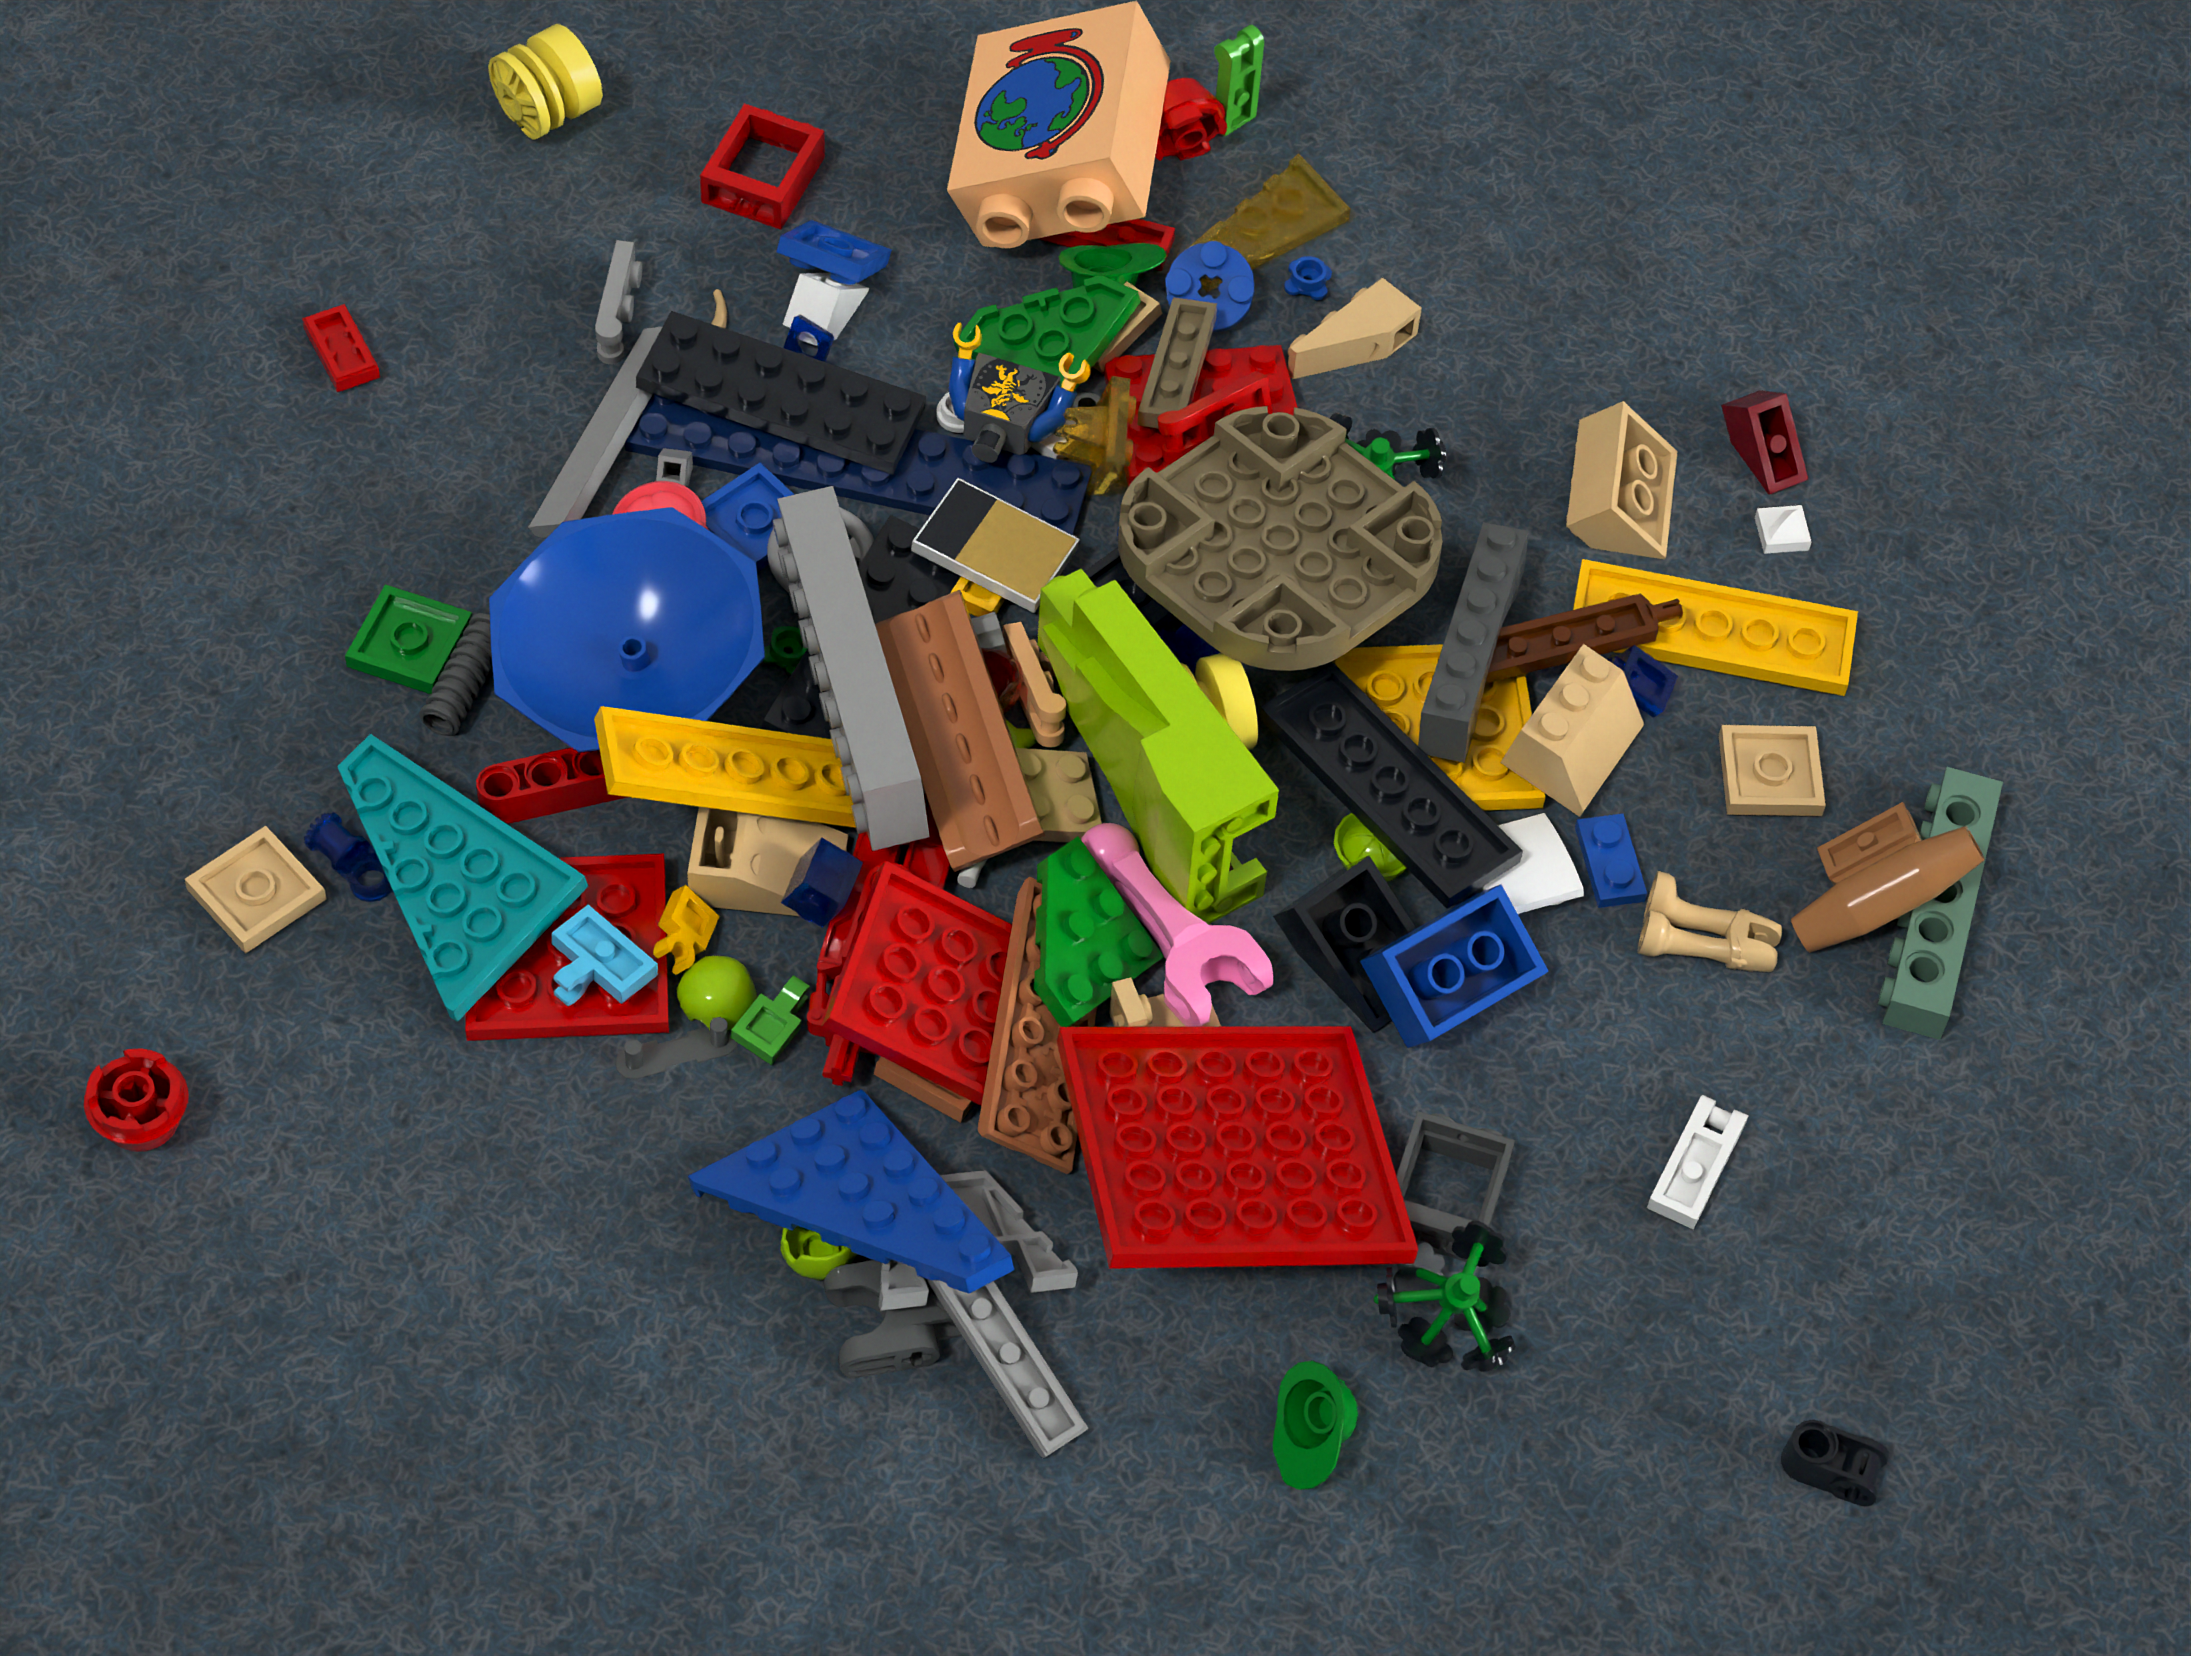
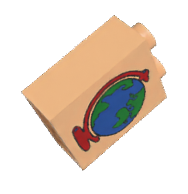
(1060, 126)

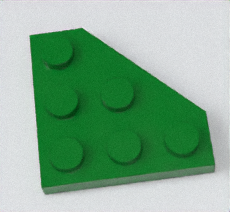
(1055, 324)
(1084, 935)

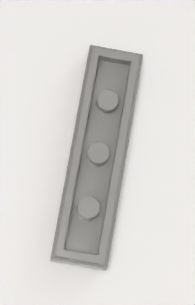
(1013, 1365)

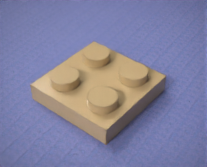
(1771, 770)
(1061, 792)
(255, 889)

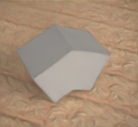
(675, 460)

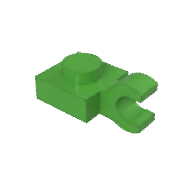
(772, 1024)

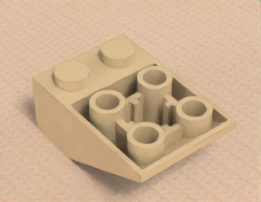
(750, 858)

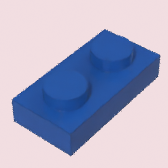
(1610, 860)

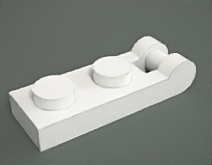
(1696, 1163)

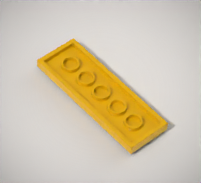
(1735, 628)
(721, 766)

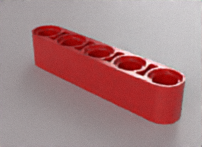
(523, 781)

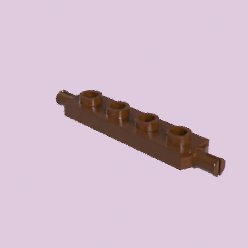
(1559, 637)

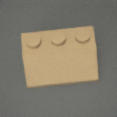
(1622, 484)
(1577, 732)

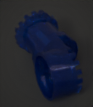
(348, 855)

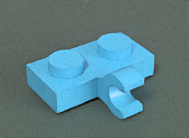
(600, 955)

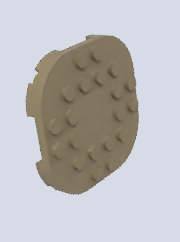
(1279, 540)

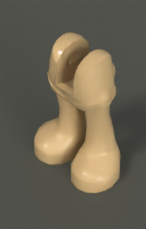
(1747, 940)

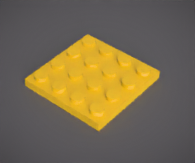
(1398, 684)

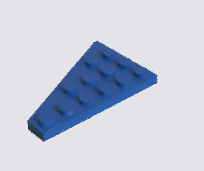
(860, 1189)

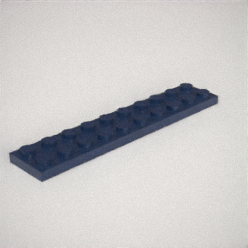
(923, 476)

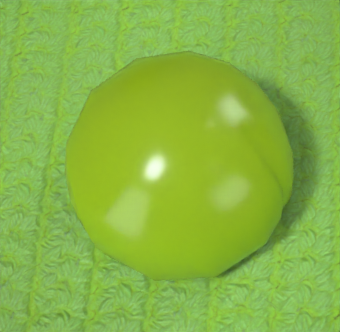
(716, 989)
(810, 1255)

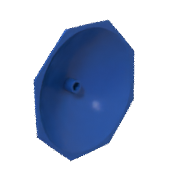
(625, 618)

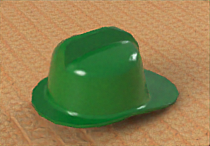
(1115, 262)
(1311, 1423)

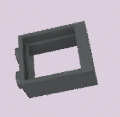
(1472, 1145)

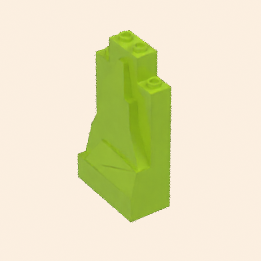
(1159, 743)

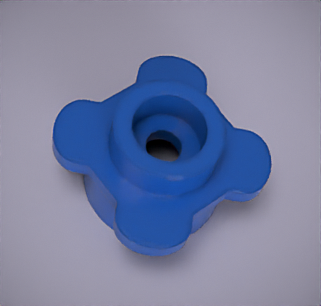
(1310, 268)

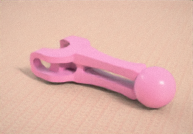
(1191, 947)

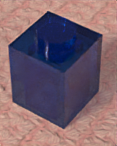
(822, 882)

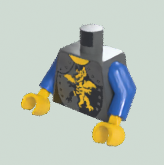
(1007, 402)

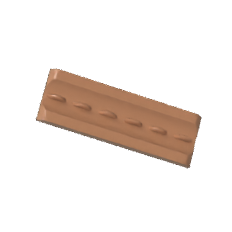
(958, 732)
(1025, 1082)

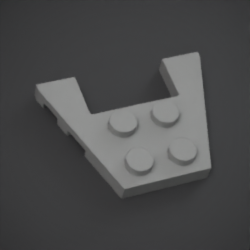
(1003, 1218)

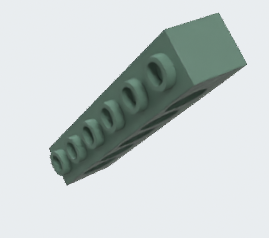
(1927, 1005)

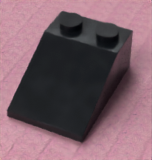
(1343, 924)

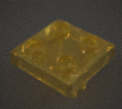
(1101, 435)

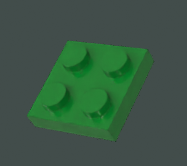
(407, 638)

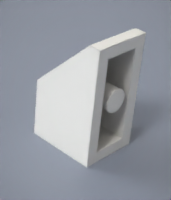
(824, 303)

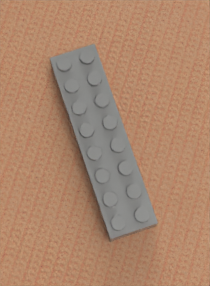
(852, 670)

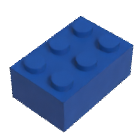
(1454, 966)

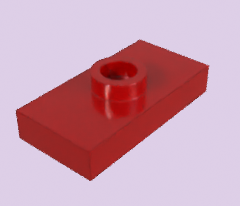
(341, 348)

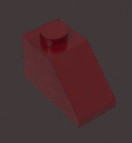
(1766, 438)

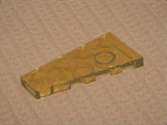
(1279, 217)

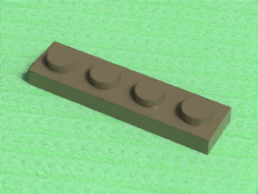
(1177, 359)

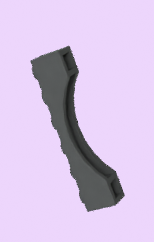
(1467, 652)

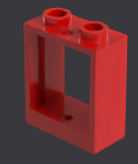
(766, 202)

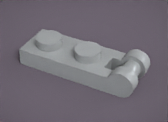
(616, 302)

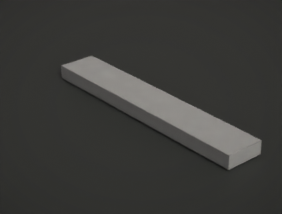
(598, 444)

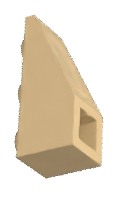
(1362, 331)

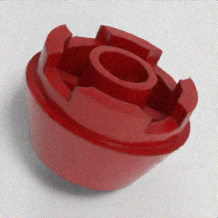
(1189, 120)
(136, 1100)

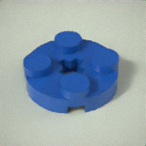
(1214, 261)

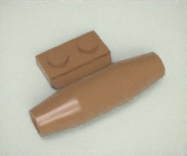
(1881, 875)

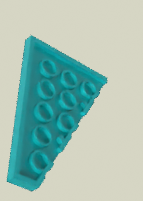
(459, 873)

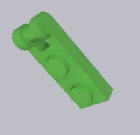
(1239, 76)

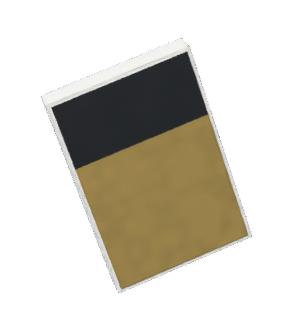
(994, 544)

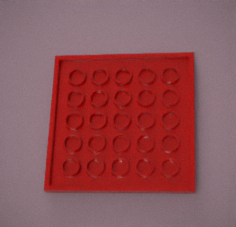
(1233, 1147)

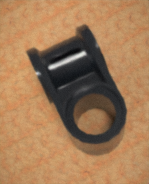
(1838, 1461)

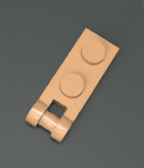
(1037, 696)

